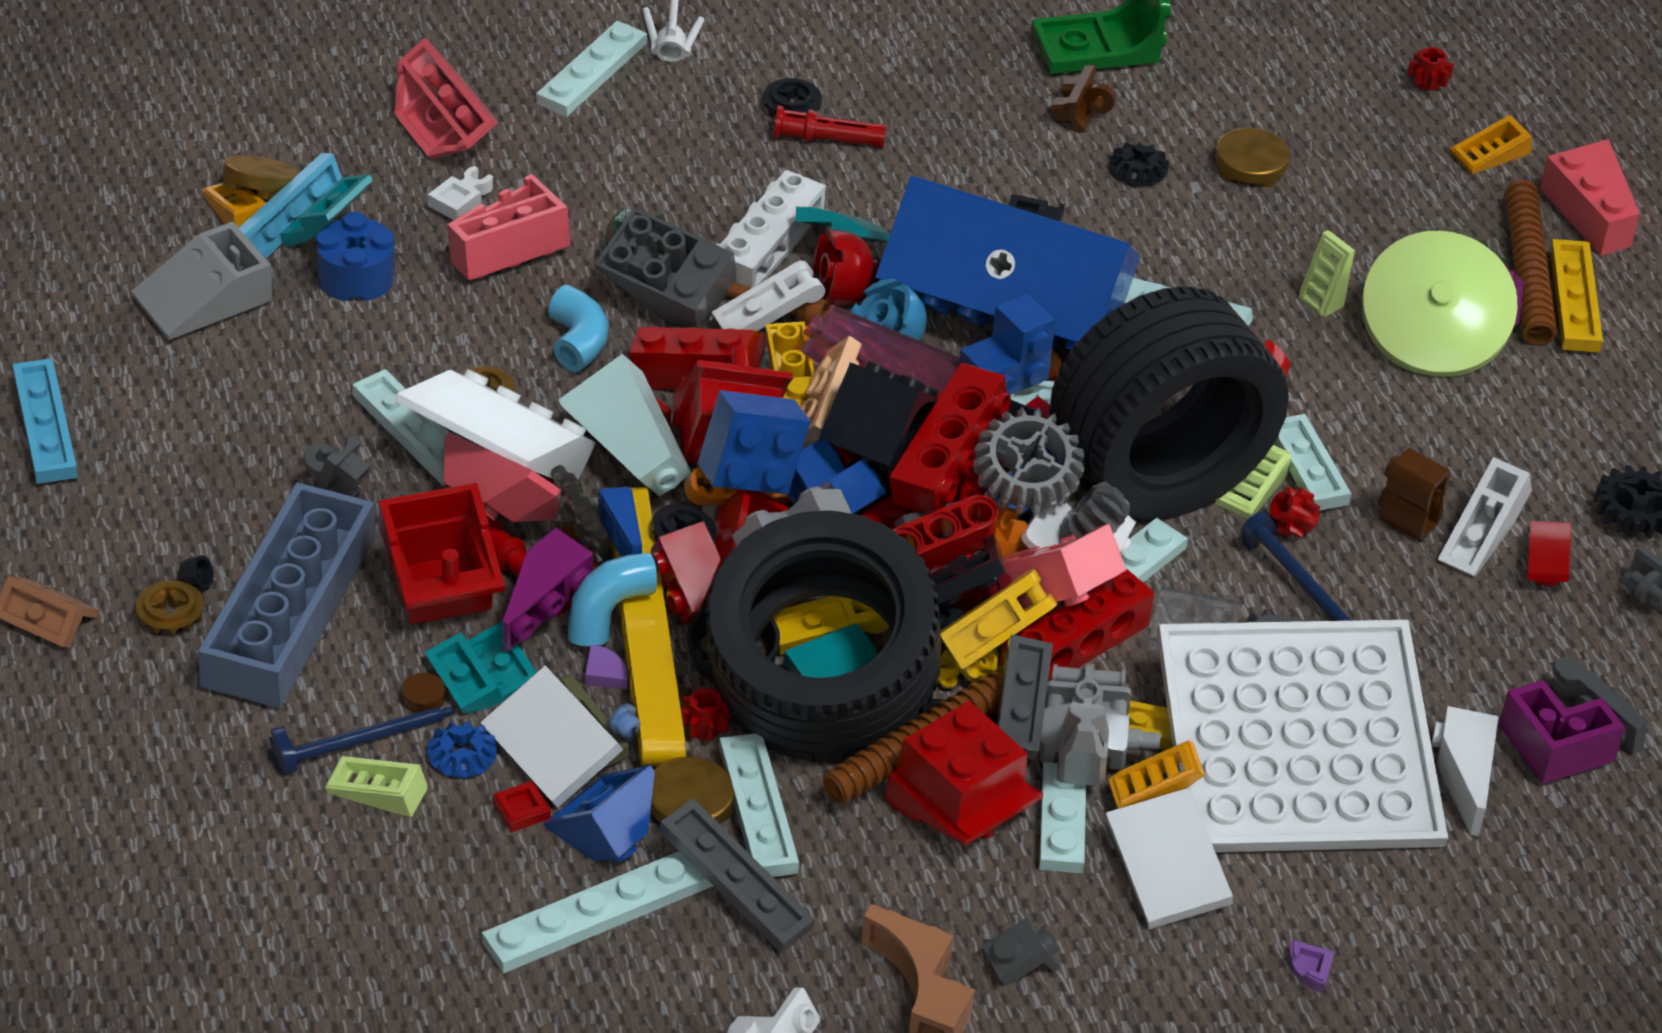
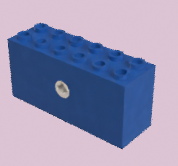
(982, 253)

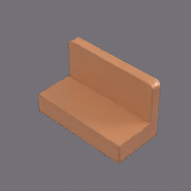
(43, 610)

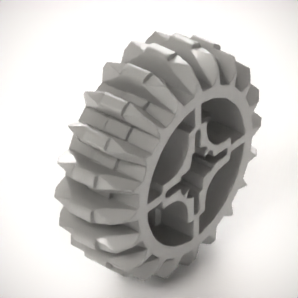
(1015, 443)

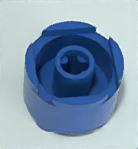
(355, 258)

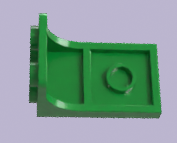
(1106, 39)

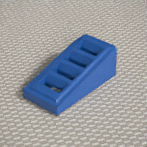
(620, 519)

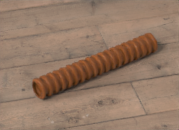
(1530, 262)
(874, 763)

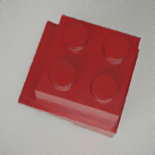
(698, 393)
(440, 552)
(961, 776)

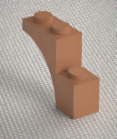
(922, 957)

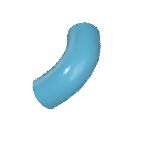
(586, 324)
(603, 590)

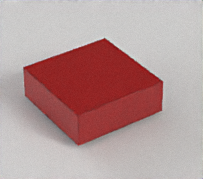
(521, 806)

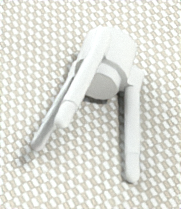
(671, 40)

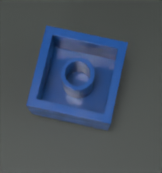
(753, 442)

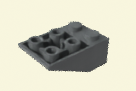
(668, 269)

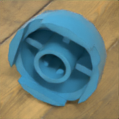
(894, 307)

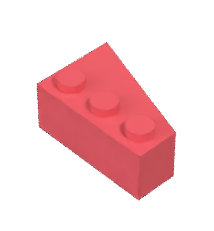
(1592, 195)
(509, 231)
(1070, 566)

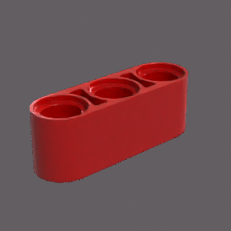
(956, 524)

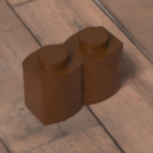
(1413, 494)

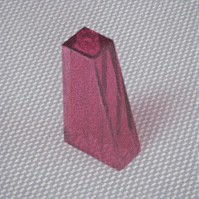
(881, 346)

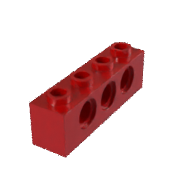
(946, 440)
(1095, 625)

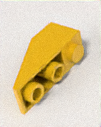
(784, 354)

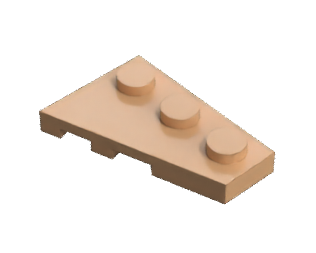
(826, 384)

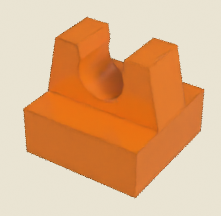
(1010, 531)

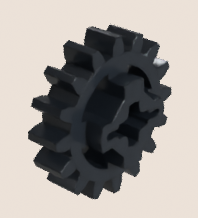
(1631, 500)

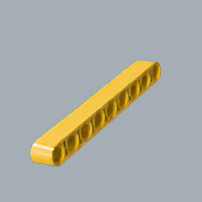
(651, 660)

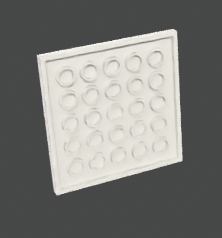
(1304, 734)

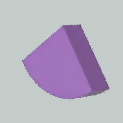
(605, 669)
(1311, 963)

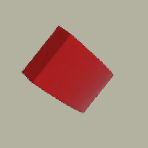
(1549, 552)

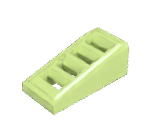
(1327, 278)
(1274, 467)
(402, 795)

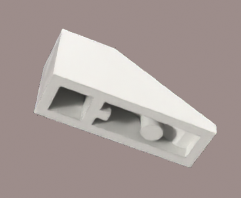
(1487, 517)
(1466, 759)

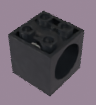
(877, 413)

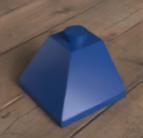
(608, 815)

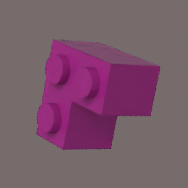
(1559, 739)

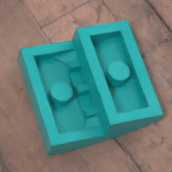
(325, 209)
(838, 221)
(831, 654)
(479, 669)

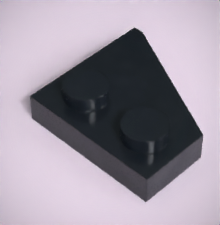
(964, 573)

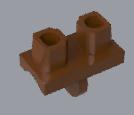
(1082, 99)

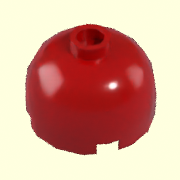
(844, 266)

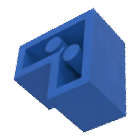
(1018, 345)
(822, 467)

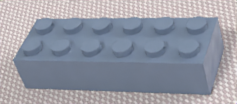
(287, 595)

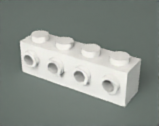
(770, 227)

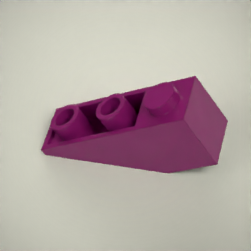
(545, 583)

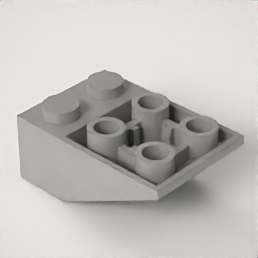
(206, 282)

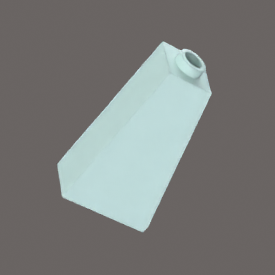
(629, 423)

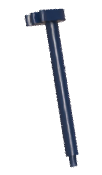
(1260, 528)
(287, 756)

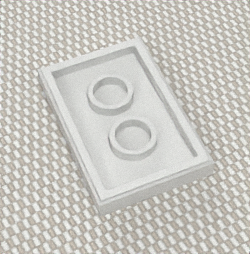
(551, 736)
(1169, 858)

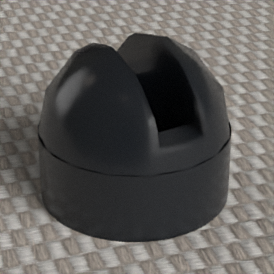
(196, 572)

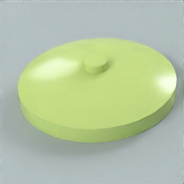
(1439, 304)

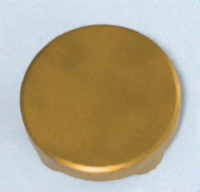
(1252, 156)
(257, 173)
(691, 778)

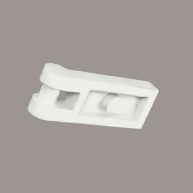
(771, 299)

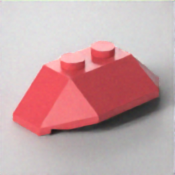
(438, 104)
(503, 484)

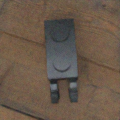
(1579, 686)

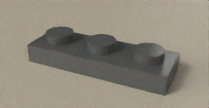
(1024, 691)

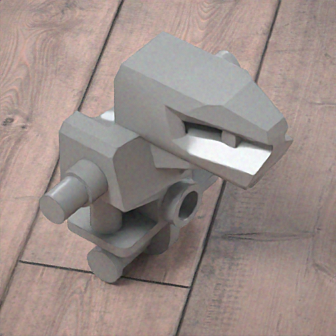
(1089, 724)

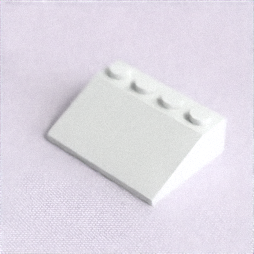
(500, 422)

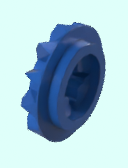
(463, 762)

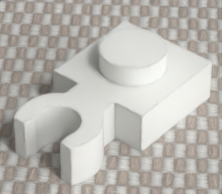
(459, 196)

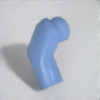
(625, 722)

